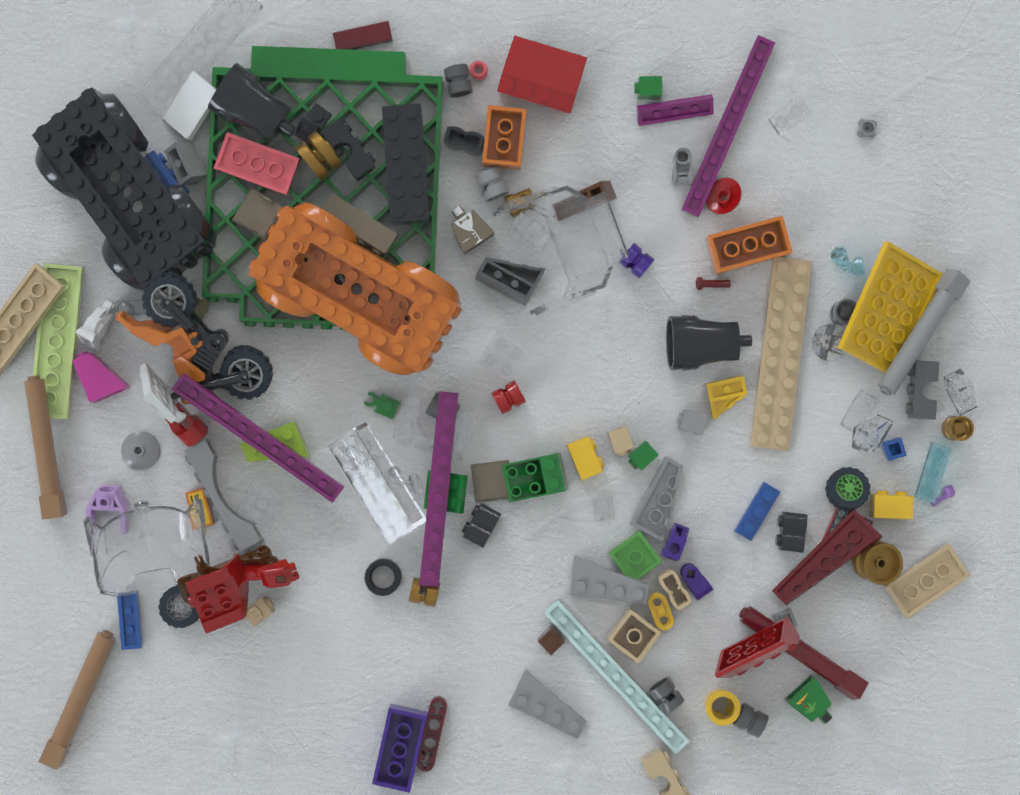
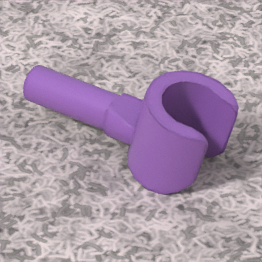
(948, 493)

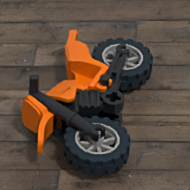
(194, 342)

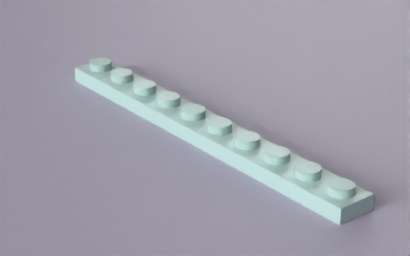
(616, 676)

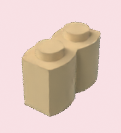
(672, 585)

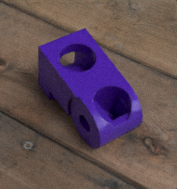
(675, 542)

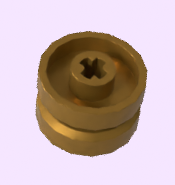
(319, 155)
(879, 563)

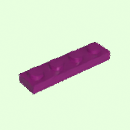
(675, 110)

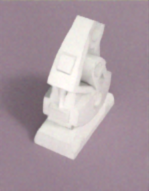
(96, 324)

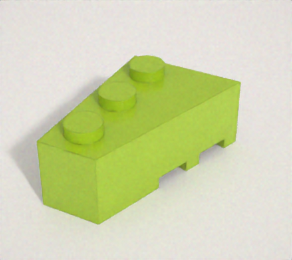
(288, 434)

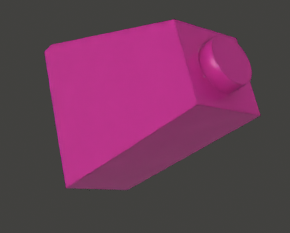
(97, 377)

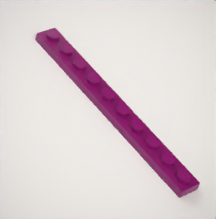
(728, 126)
(257, 437)
(438, 488)

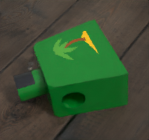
(810, 700)

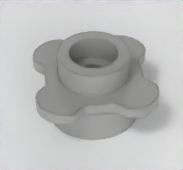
(871, 124)

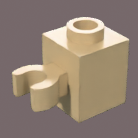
(260, 610)

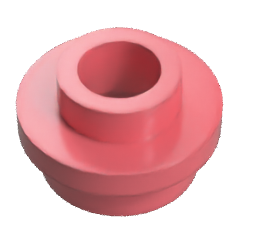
(478, 64)

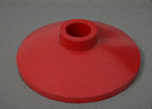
(721, 189)

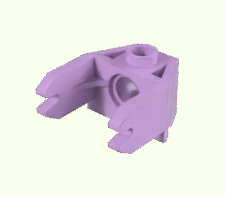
(107, 499)

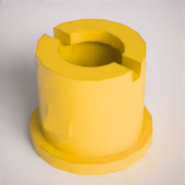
(731, 712)

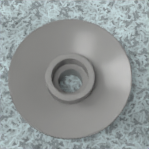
(149, 447)

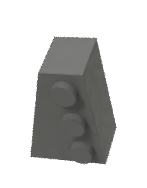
(510, 279)

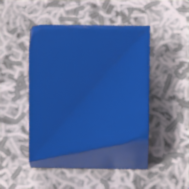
(893, 448)

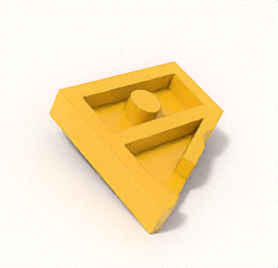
(725, 393)

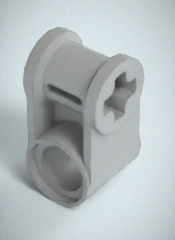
(682, 168)

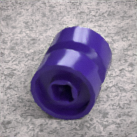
(637, 260)

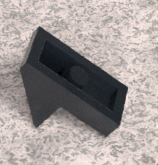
(315, 120)

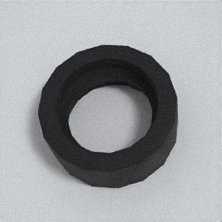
(380, 591)

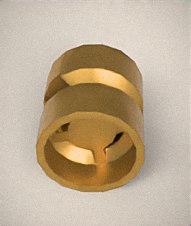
(957, 428)
(430, 596)

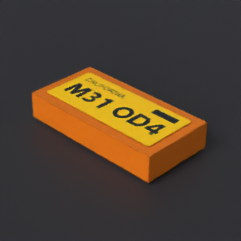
(207, 510)

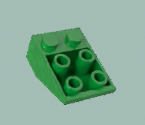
(535, 477)

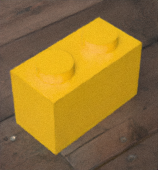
(585, 457)
(891, 506)

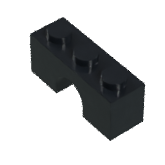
(339, 135)

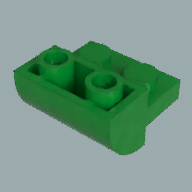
(456, 492)

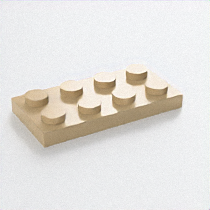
(927, 580)

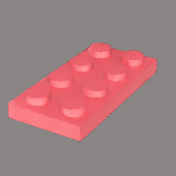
(257, 163)

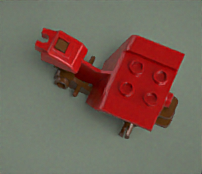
(223, 589)

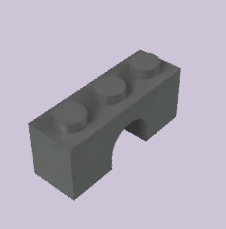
(918, 405)

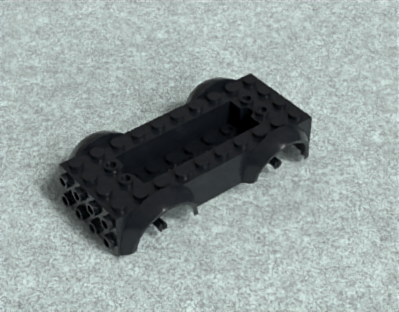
(78, 157)

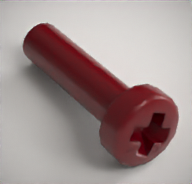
(712, 283)

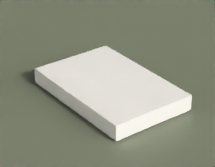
(190, 106)

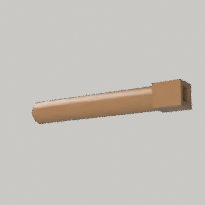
(51, 499)
(59, 744)

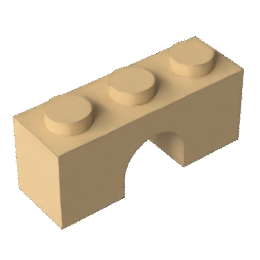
(657, 765)

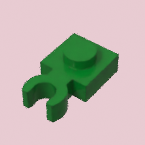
(385, 405)

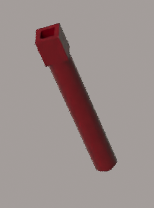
(844, 680)

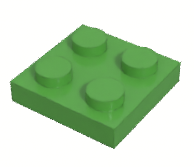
(635, 556)

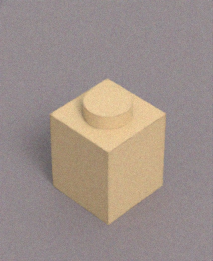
(620, 441)

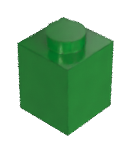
(648, 88)
(642, 456)

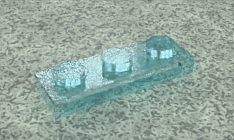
(932, 472)

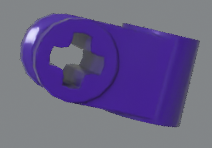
(697, 582)

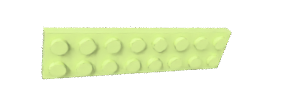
(58, 340)

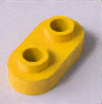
(660, 610)

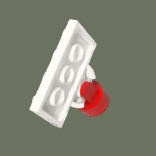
(184, 425)

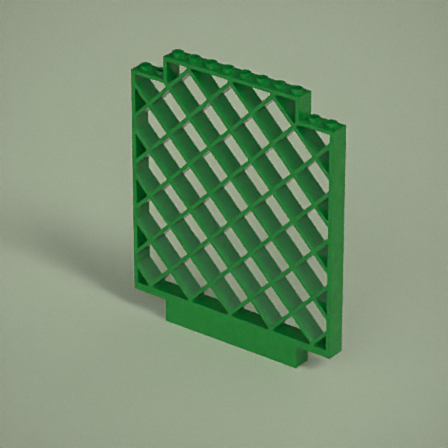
(328, 68)

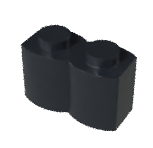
(469, 141)
(481, 525)
(792, 532)

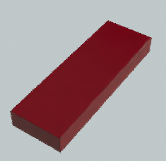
(363, 36)

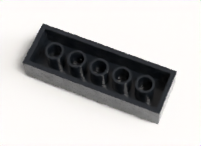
(406, 164)

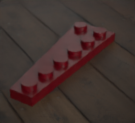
(835, 550)

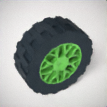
(847, 488)

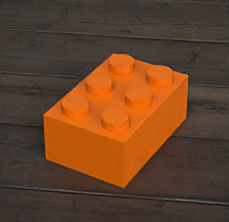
(504, 137)

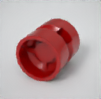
(508, 397)

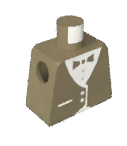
(470, 229)

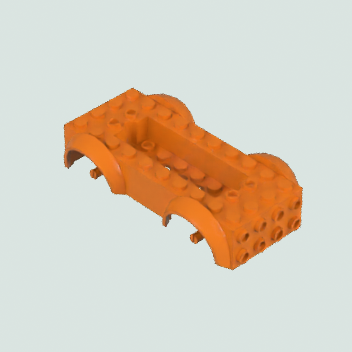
(298, 277)

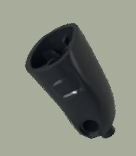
(248, 102)
(701, 342)

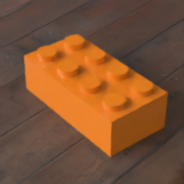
(748, 245)

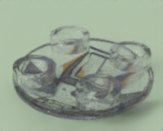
(826, 342)

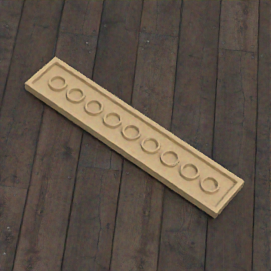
(780, 353)

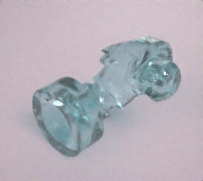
(840, 258)

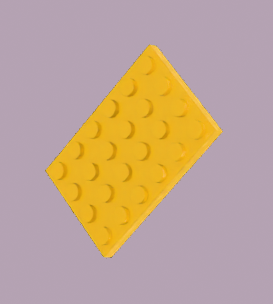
(889, 306)

